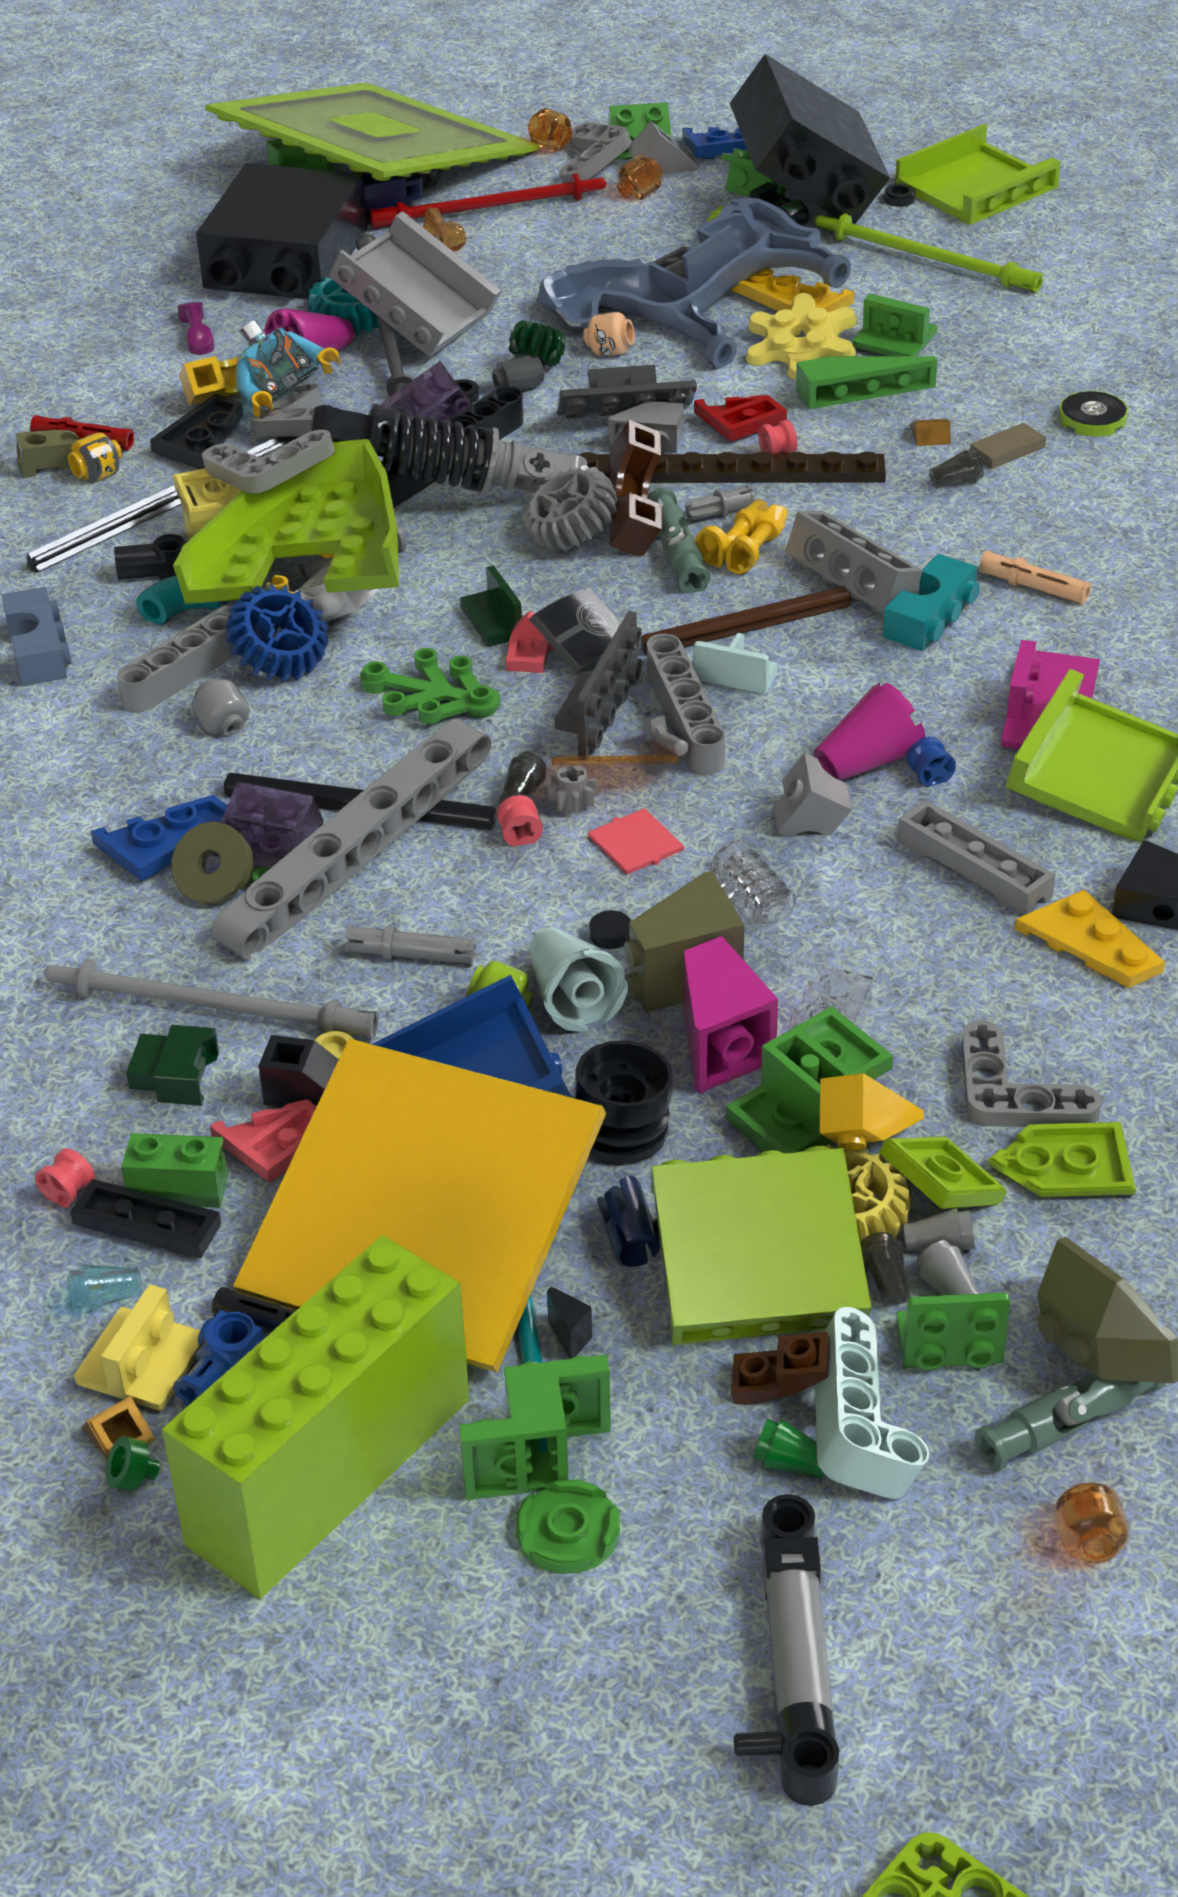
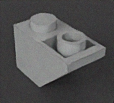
(657, 415)

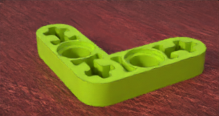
(908, 1879)

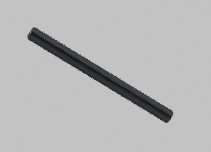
(337, 797)

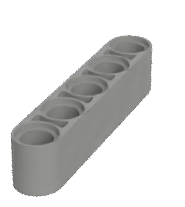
(176, 662)
(685, 703)

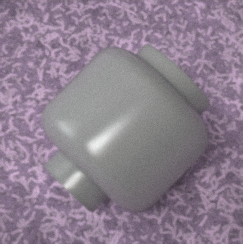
(219, 706)

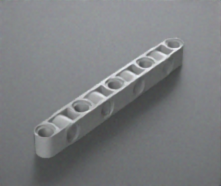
(350, 839)

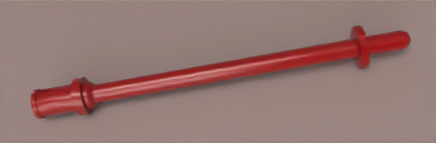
(384, 216)

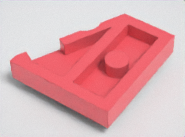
(269, 1139)

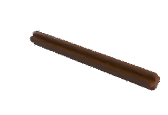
(757, 617)

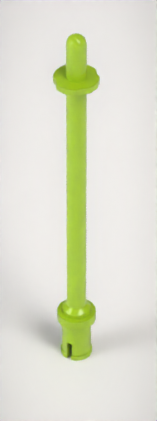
(1008, 274)

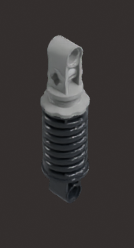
(445, 449)

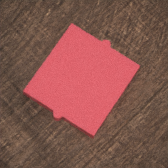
(636, 841)

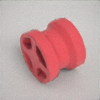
(778, 438)
(519, 820)
(64, 1177)

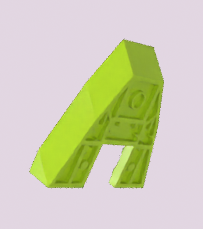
(326, 509)

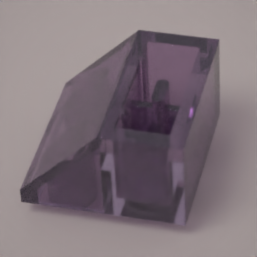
(430, 395)
(271, 820)

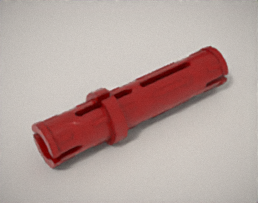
(123, 436)

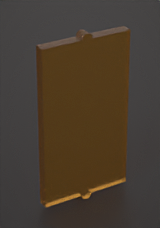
(614, 760)

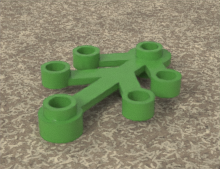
(474, 699)

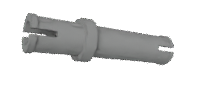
(410, 945)

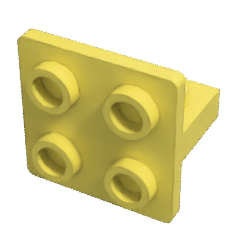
(141, 1353)

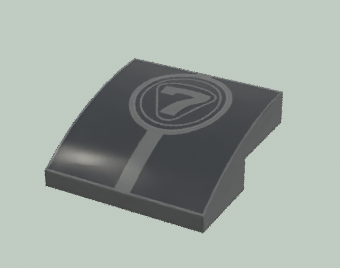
(577, 628)

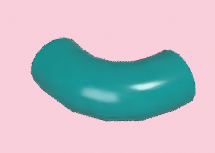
(165, 600)

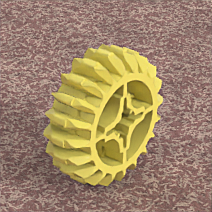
(871, 1177)

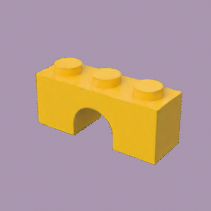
(208, 377)

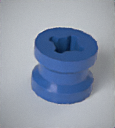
(930, 761)

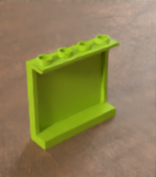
(974, 177)
(1098, 763)
(758, 1244)

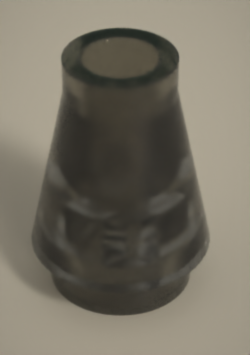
(958, 470)
(524, 776)
(885, 1268)

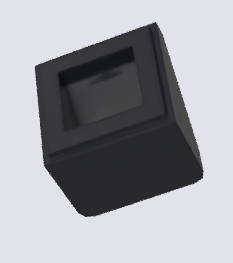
(569, 1320)

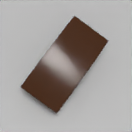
(773, 1374)

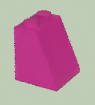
(725, 1014)

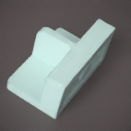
(733, 666)

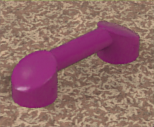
(199, 336)

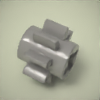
(572, 788)

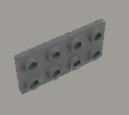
(622, 389)
(596, 697)

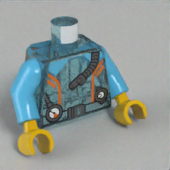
(277, 364)

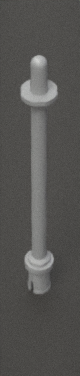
(329, 1017)

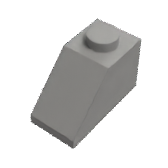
(663, 149)

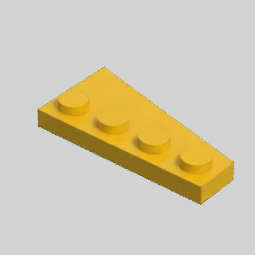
(780, 291)

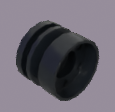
(635, 1093)

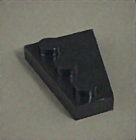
(198, 430)

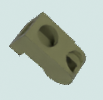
(43, 450)

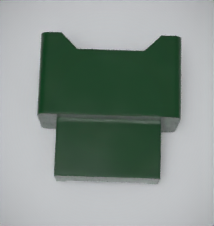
(173, 1063)

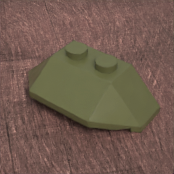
(1103, 1320)

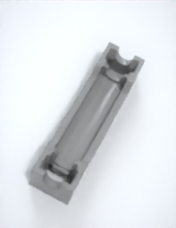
(976, 856)

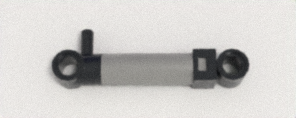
(798, 1655)

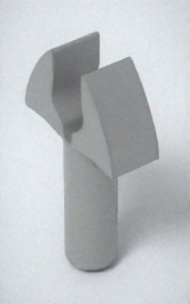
(663, 742)

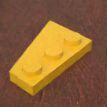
(1094, 935)

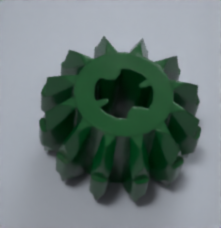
(537, 340)

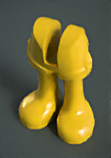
(742, 542)

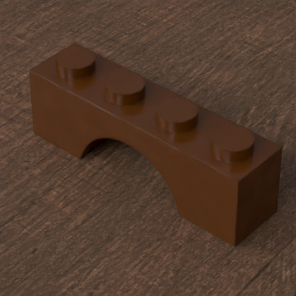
(631, 470)

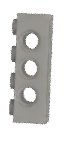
(850, 559)

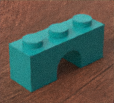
(943, 592)

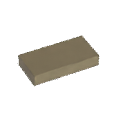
(1008, 445)

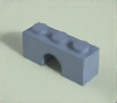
(36, 636)

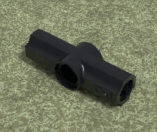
(149, 559)

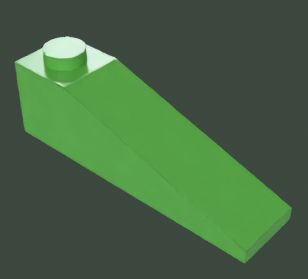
(857, 378)

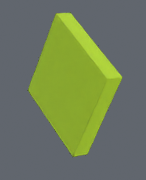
(943, 1172)

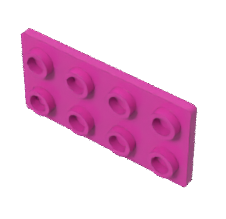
(1033, 685)

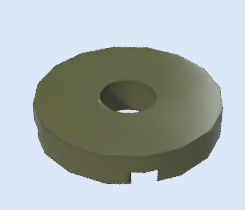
(190, 859)

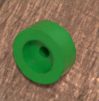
(130, 1464)

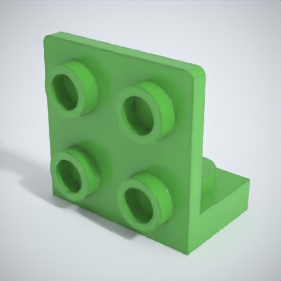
(636, 118)
(953, 1330)

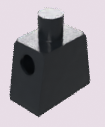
(1149, 888)

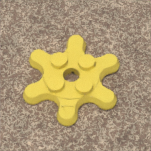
(816, 323)

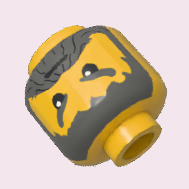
(94, 457)

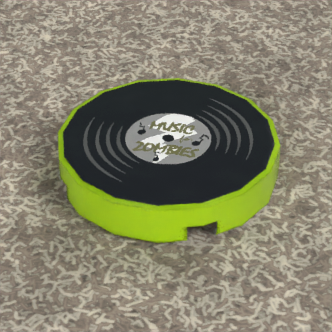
(1093, 413)

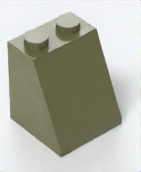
(670, 927)

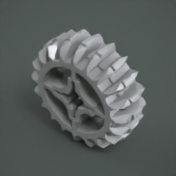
(570, 508)

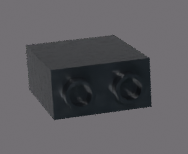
(808, 140)
(280, 229)

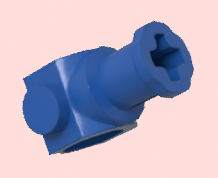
(223, 1344)

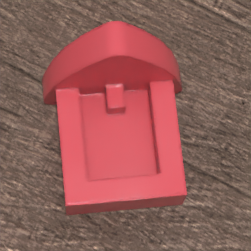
(527, 647)

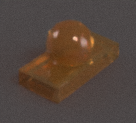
(448, 233)

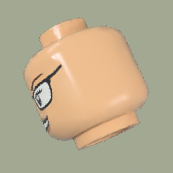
(609, 334)

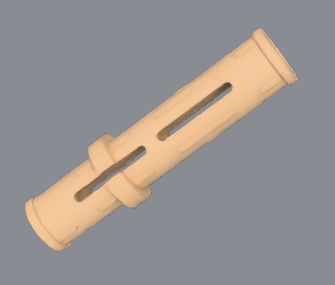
(1034, 577)

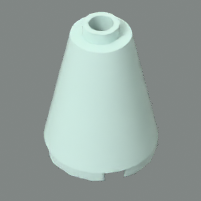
(576, 979)

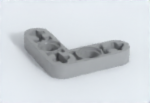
(599, 145)
(290, 413)
(263, 473)
(1001, 1093)

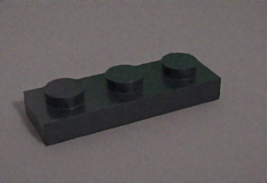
(146, 1218)

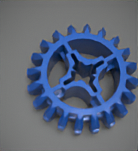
(256, 620)

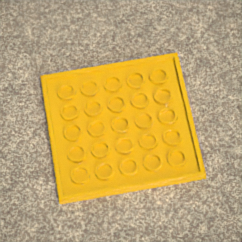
(441, 1165)

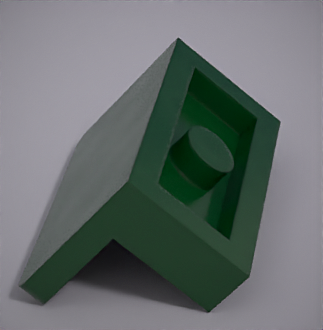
(493, 610)

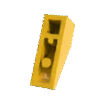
(862, 1111)

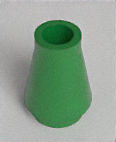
(787, 1449)

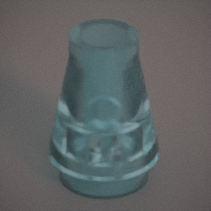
(101, 1285)

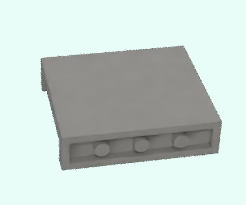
(416, 285)

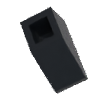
(294, 1070)

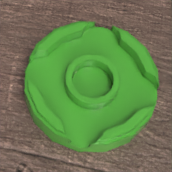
(572, 1541)

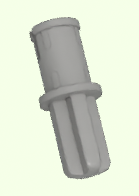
(719, 503)

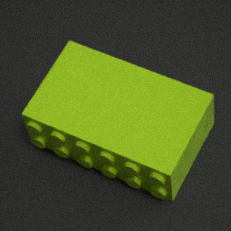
(318, 1415)

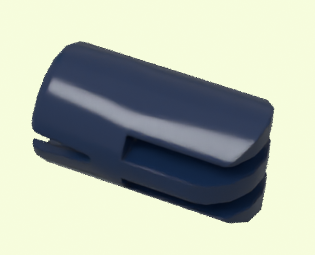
(628, 1223)

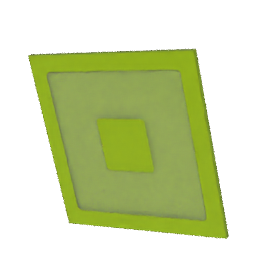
(372, 130)

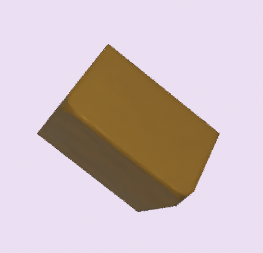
(931, 432)
(117, 1421)

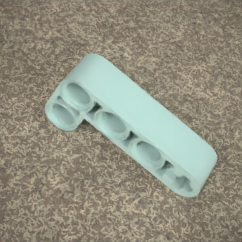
(849, 1430)

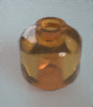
(550, 129)
(639, 178)
(1091, 1522)

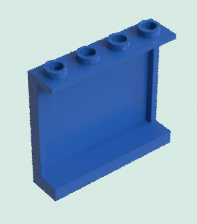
(484, 1034)

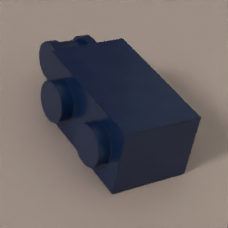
(387, 193)

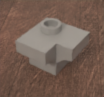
(811, 800)

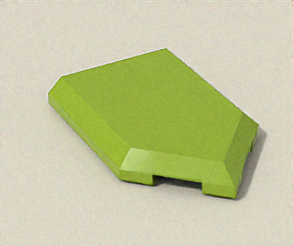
(1068, 1160)

